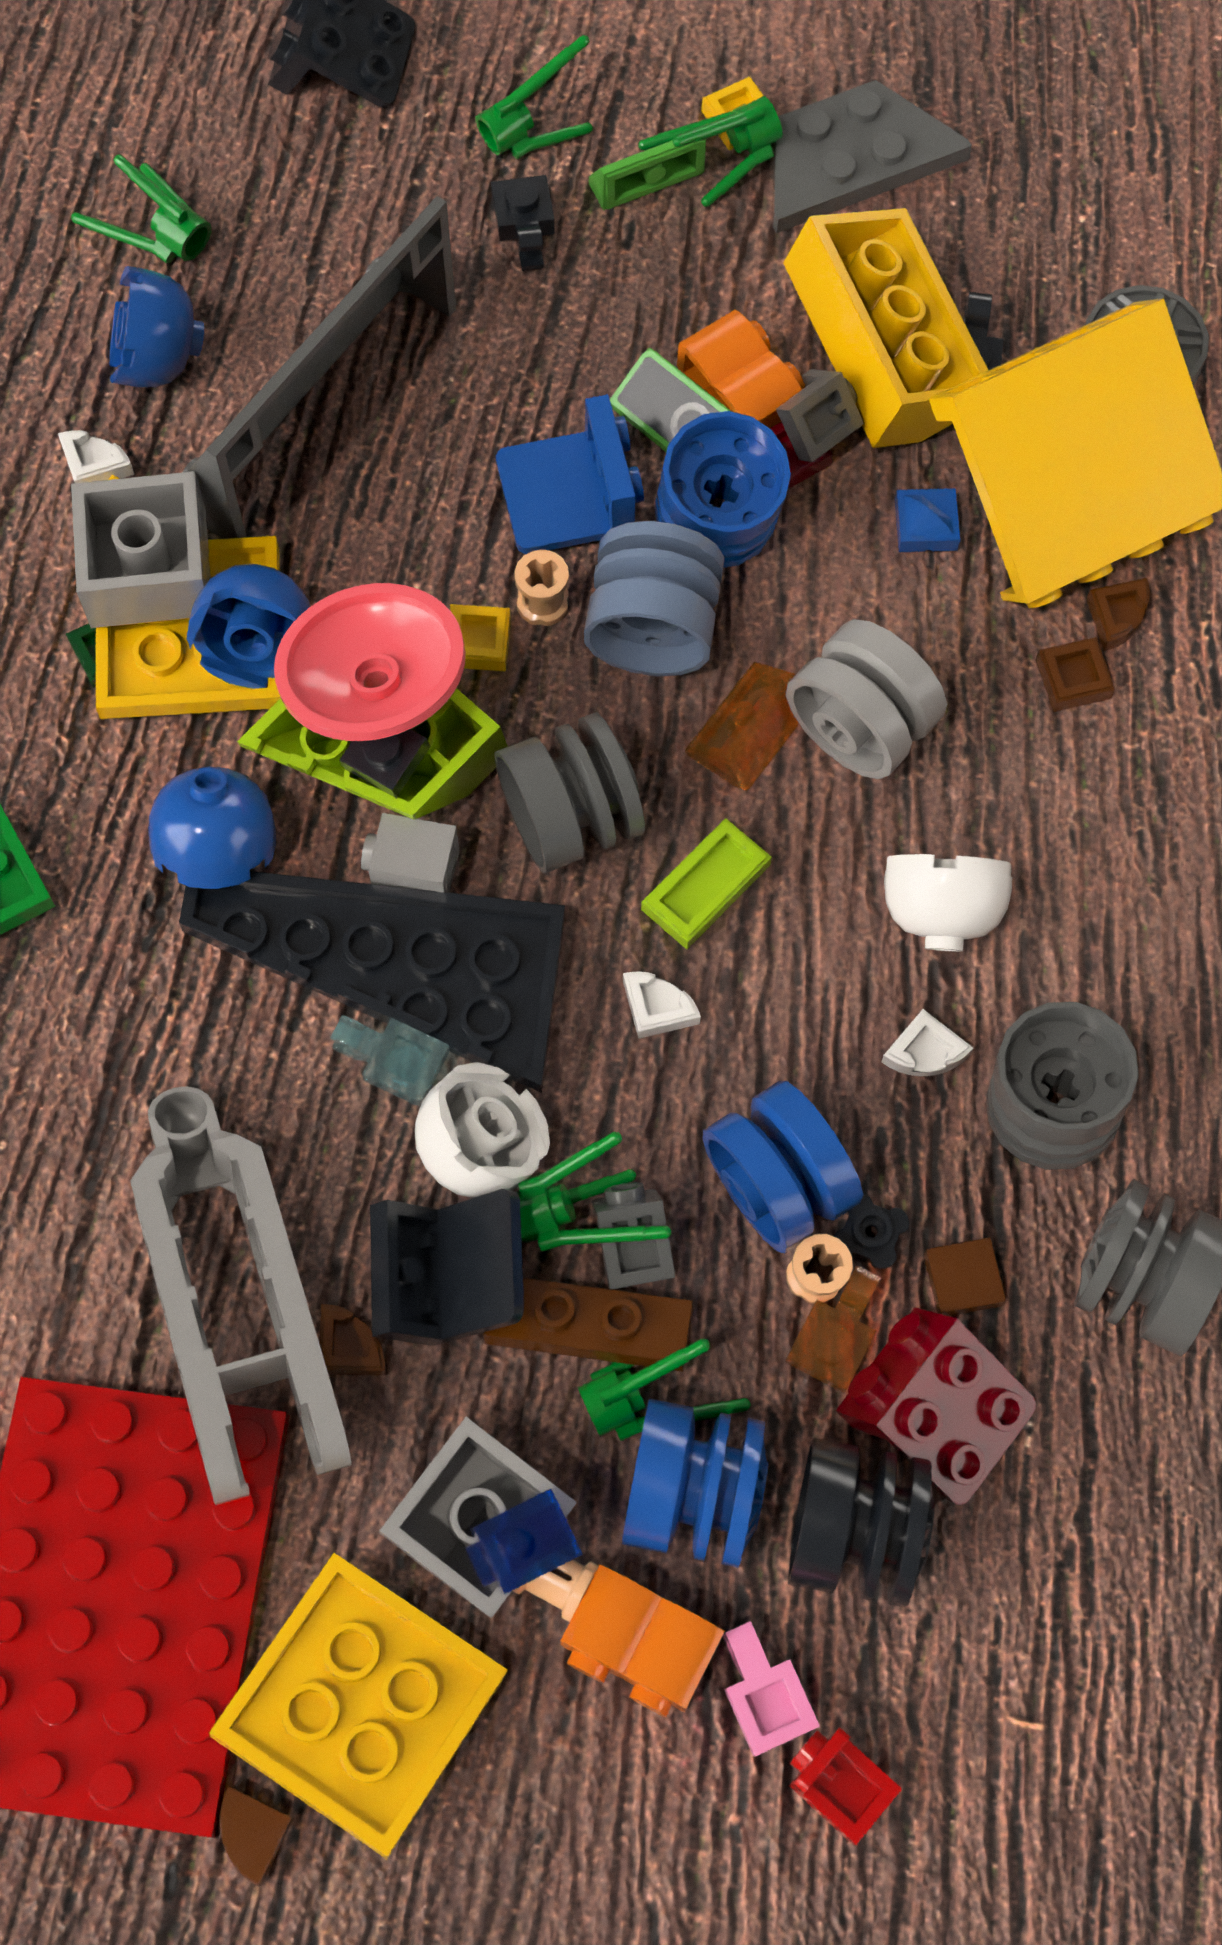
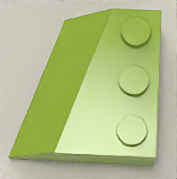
(458, 761)

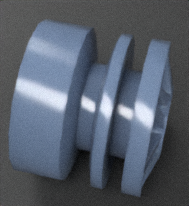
(654, 598)

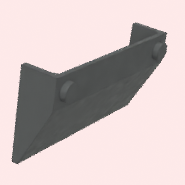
(414, 264)

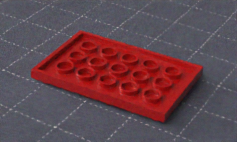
(124, 1603)

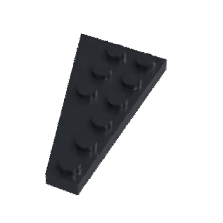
(437, 961)

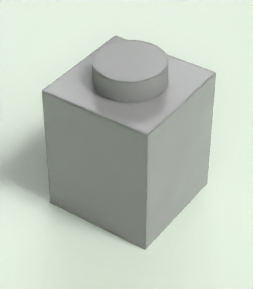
(411, 854)

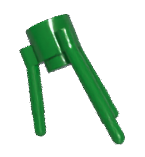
(507, 121)
(747, 127)
(175, 224)
(550, 1207)
(615, 1397)

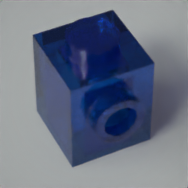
(522, 1543)

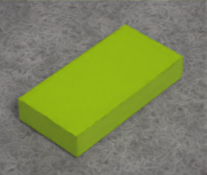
(706, 883)

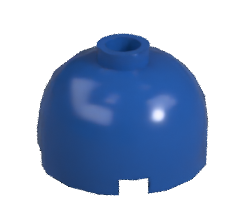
(152, 330)
(242, 622)
(211, 828)

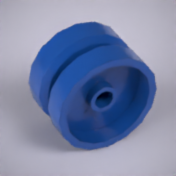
(783, 1166)

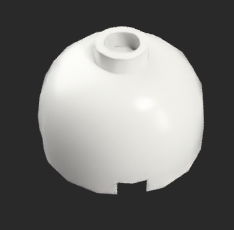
(947, 897)
(480, 1131)

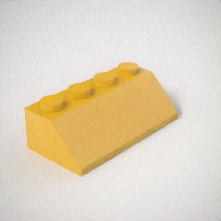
(883, 319)

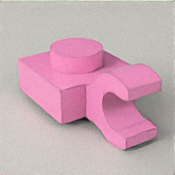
(769, 1699)

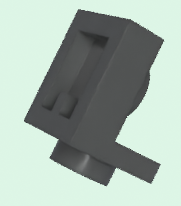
(820, 414)
(634, 1261)

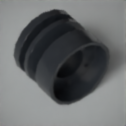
(861, 1522)

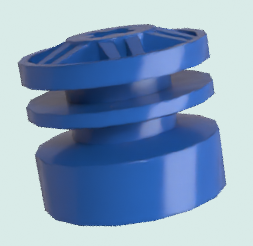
(730, 460)
(695, 1483)

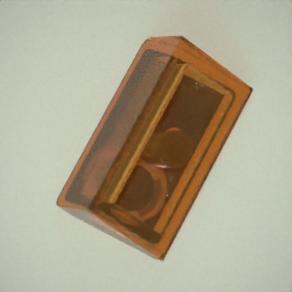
(746, 727)

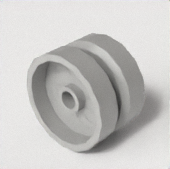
(866, 698)

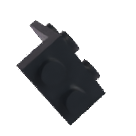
(345, 40)
(446, 1268)

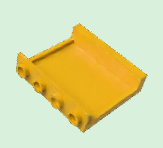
(1087, 450)

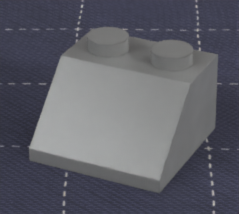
(458, 1490)

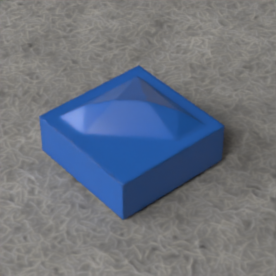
(927, 520)

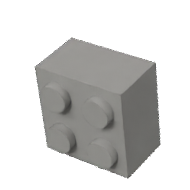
(139, 548)

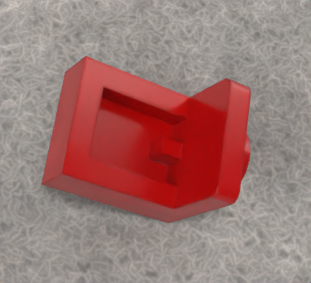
(842, 1784)

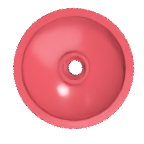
(369, 662)

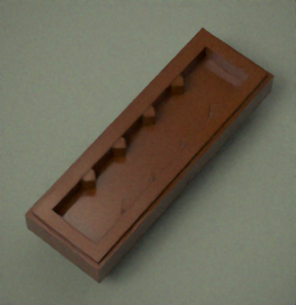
(597, 1324)

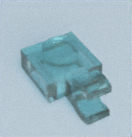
(398, 1060)

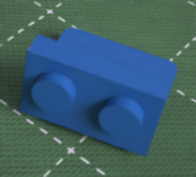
(571, 484)

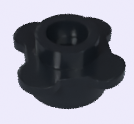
(877, 1249)

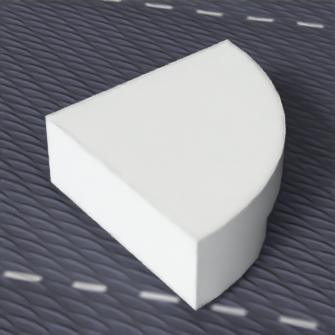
(93, 457)
(658, 1004)
(926, 1048)

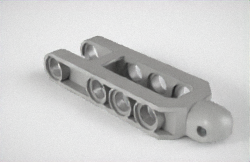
(197, 1156)

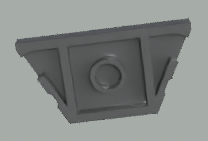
(856, 150)

